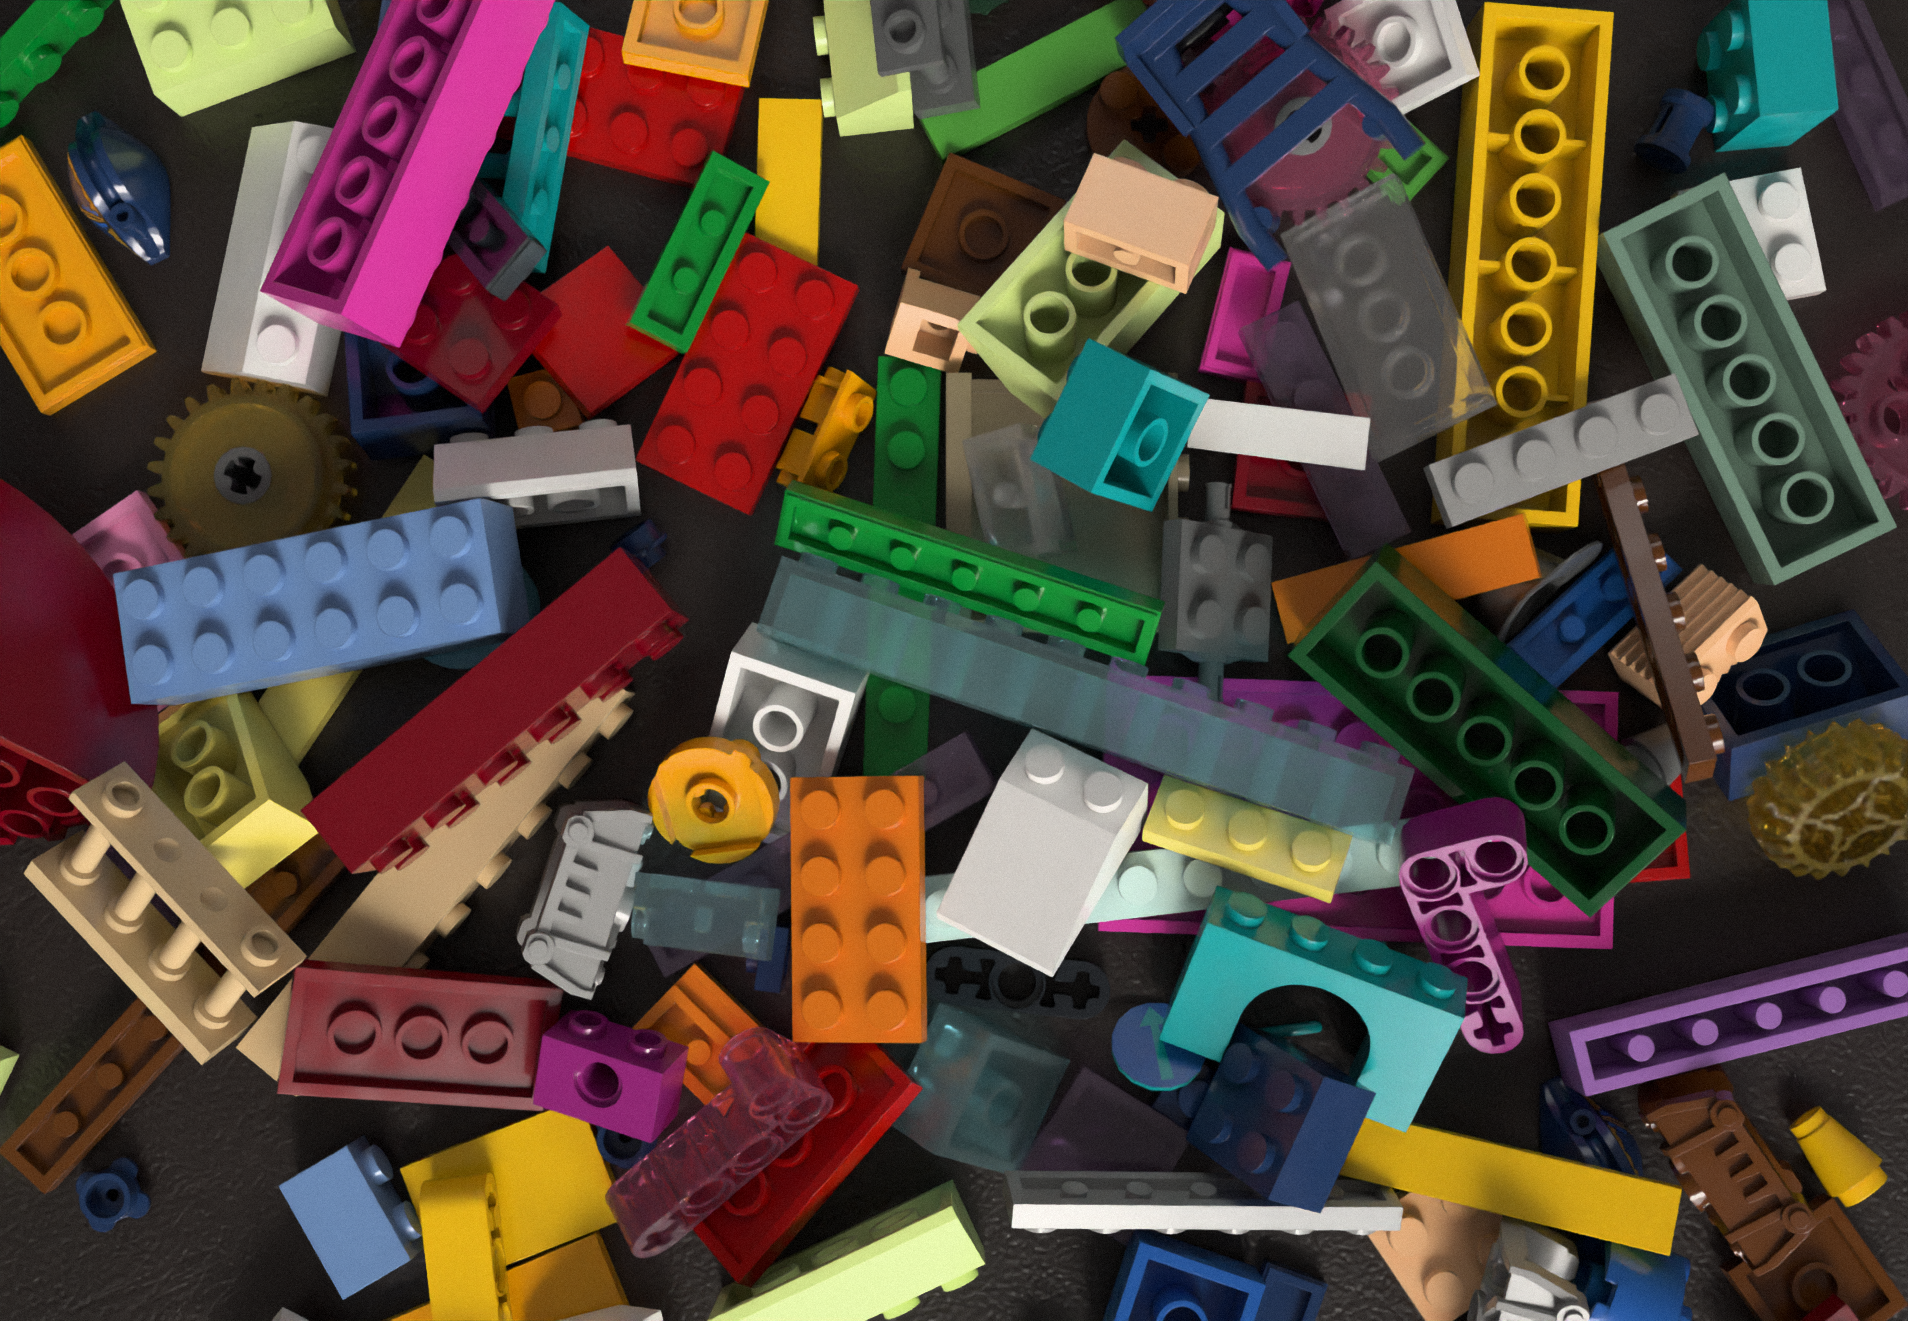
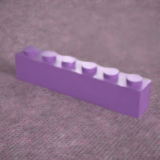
(1733, 1016)

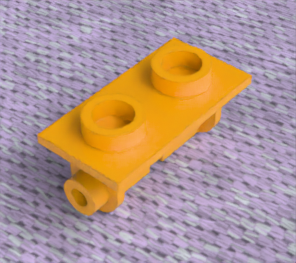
(841, 409)

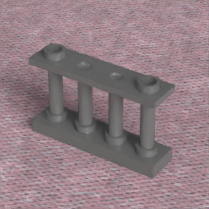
(934, 46)

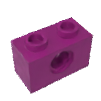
(579, 1084)

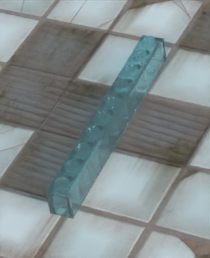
(1085, 700)

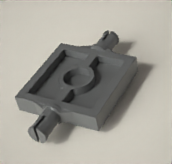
(1215, 590)

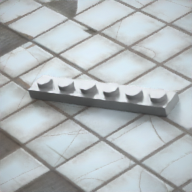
(1185, 1201)

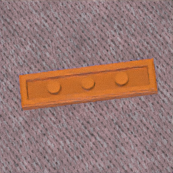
(1457, 563)

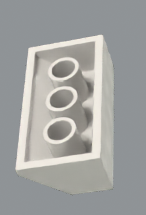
(249, 330)

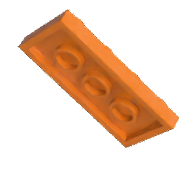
(858, 909)

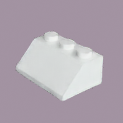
(543, 473)

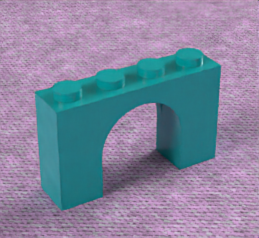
(1254, 947)

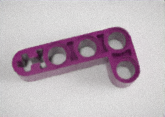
(1467, 936)

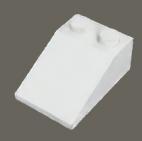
(789, 708)
(1044, 851)

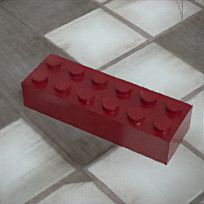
(497, 715)

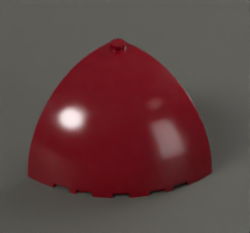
(60, 677)

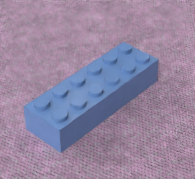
(322, 603)

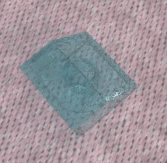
(979, 1091)

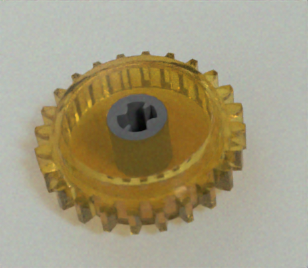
(256, 433)

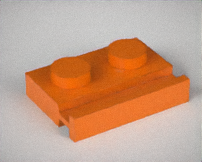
(704, 1018)

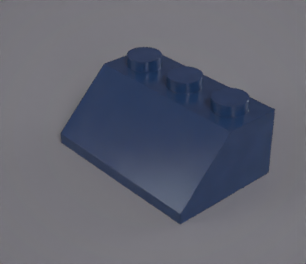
(1802, 684)

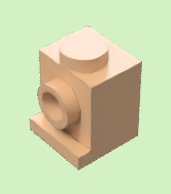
(926, 324)

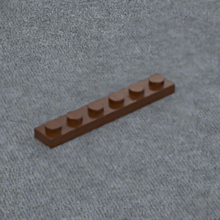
(1658, 619)

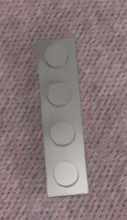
(1560, 451)

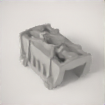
(585, 892)
(1529, 1277)

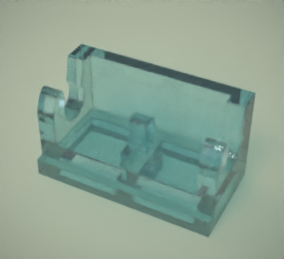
(705, 915)

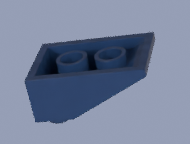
(400, 408)

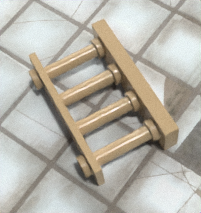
(136, 937)

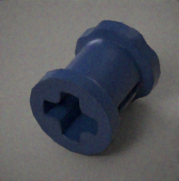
(1674, 131)

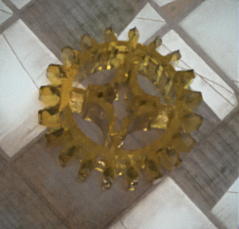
(1833, 800)

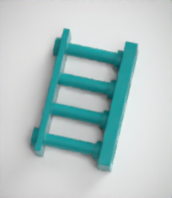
(542, 127)

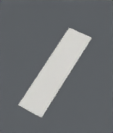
(1282, 434)

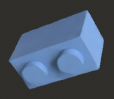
(354, 1216)

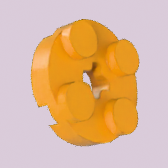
(730, 769)

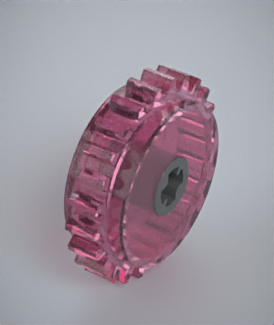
(1334, 155)

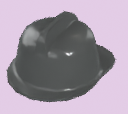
(1511, 608)

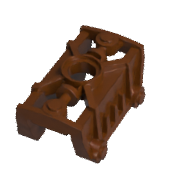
(1727, 1165)

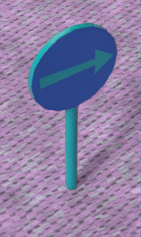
(1163, 1065)

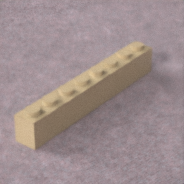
(410, 907)

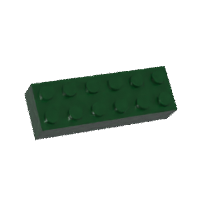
(1489, 727)

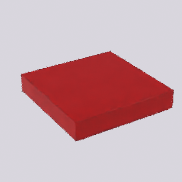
(590, 345)

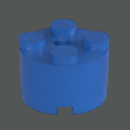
(1631, 1282)

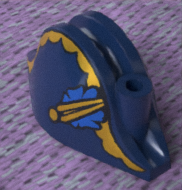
(121, 186)
(1585, 1130)

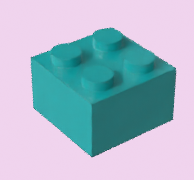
(1768, 72)
(1118, 426)

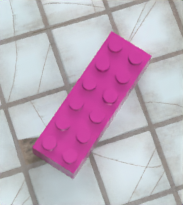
(403, 162)

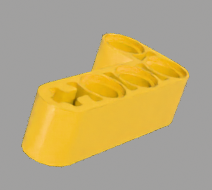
(464, 1249)

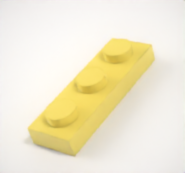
(1247, 838)

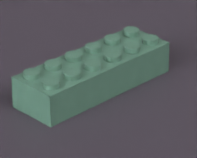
(1762, 409)

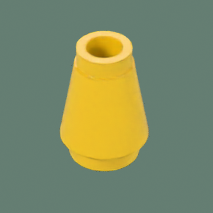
(1838, 1157)

